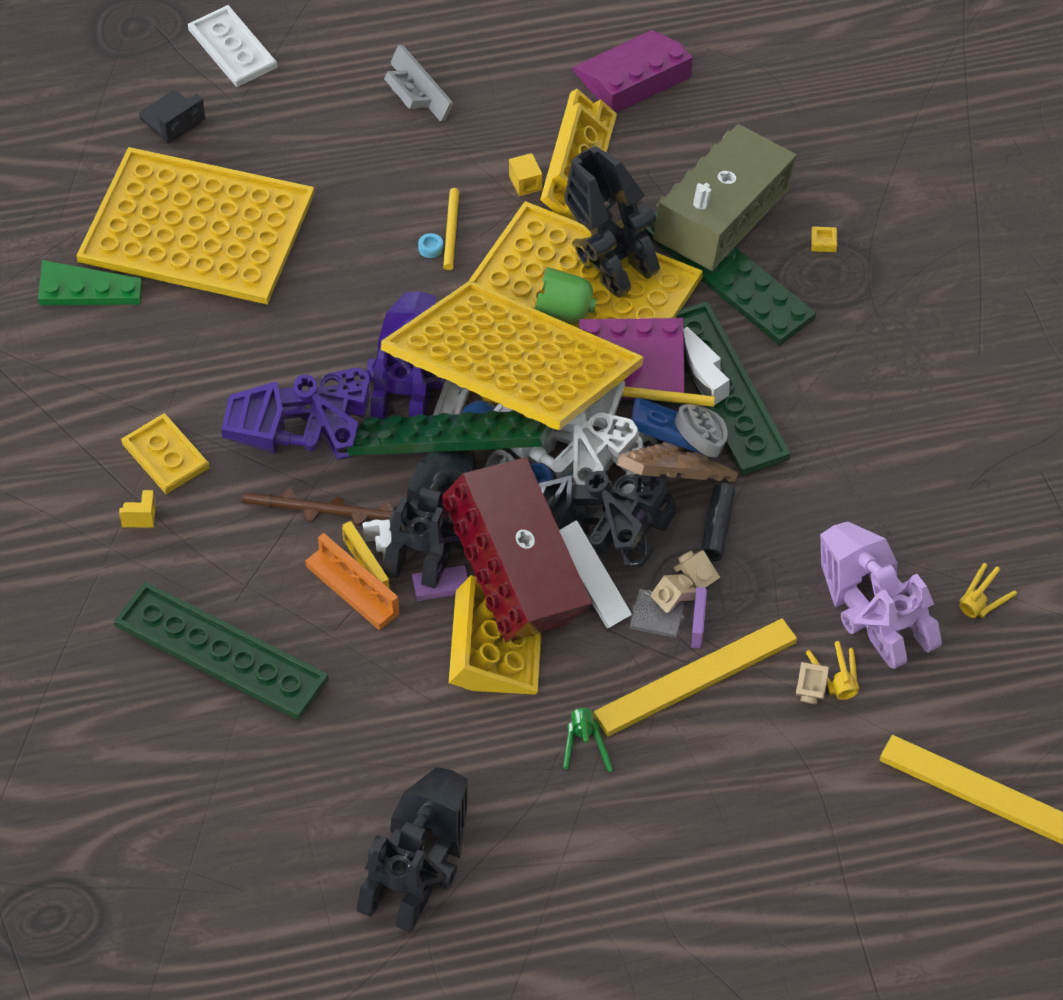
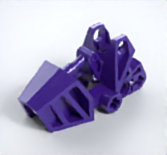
(395, 374)
(258, 414)

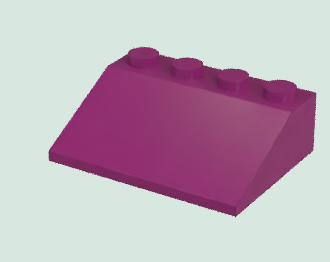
(635, 70)
(653, 338)

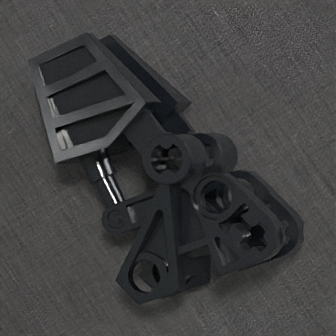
(591, 182)
(618, 515)
(420, 519)
(399, 862)

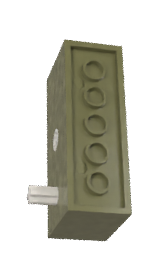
(723, 196)

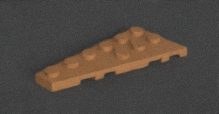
(673, 459)

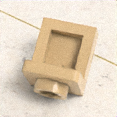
(697, 568)
(672, 590)
(812, 682)

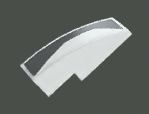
(704, 367)

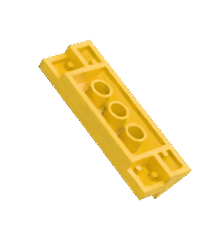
(582, 127)

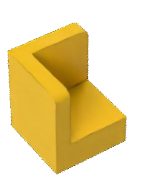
(525, 174)
(141, 513)

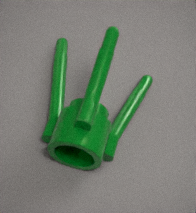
(583, 726)

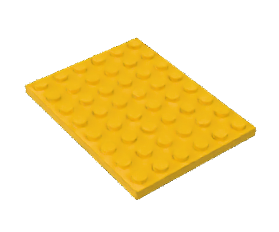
(196, 225)
(545, 239)
(512, 354)

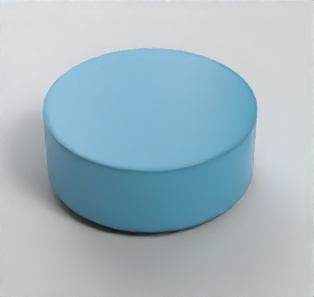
(430, 245)

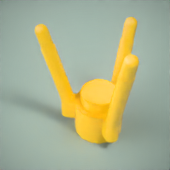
(974, 602)
(844, 683)

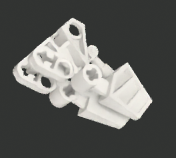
(587, 448)

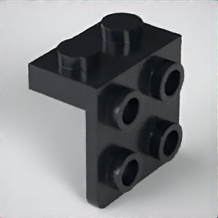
(173, 115)

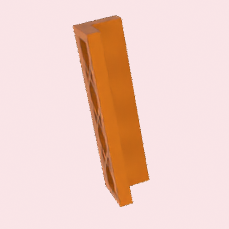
(353, 583)

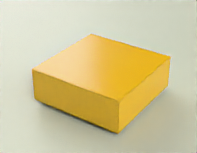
(824, 239)

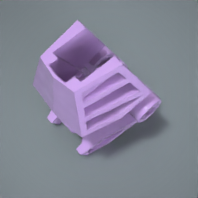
(850, 554)

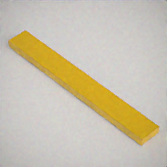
(694, 677)
(974, 788)

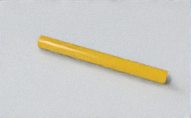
(451, 229)
(668, 396)

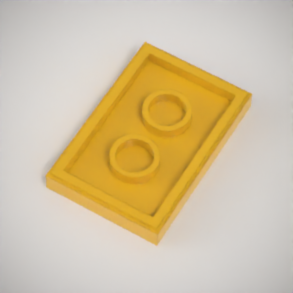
(165, 453)

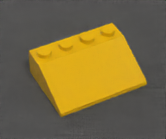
(479, 651)

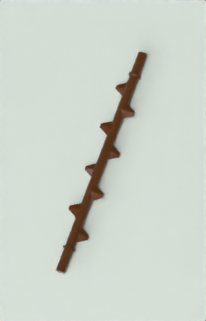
(313, 508)

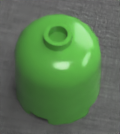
(565, 296)

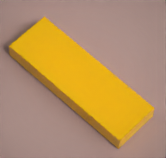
(362, 553)

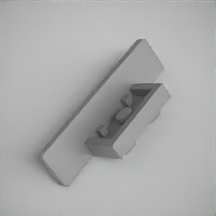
(416, 85)

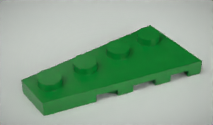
(83, 286)

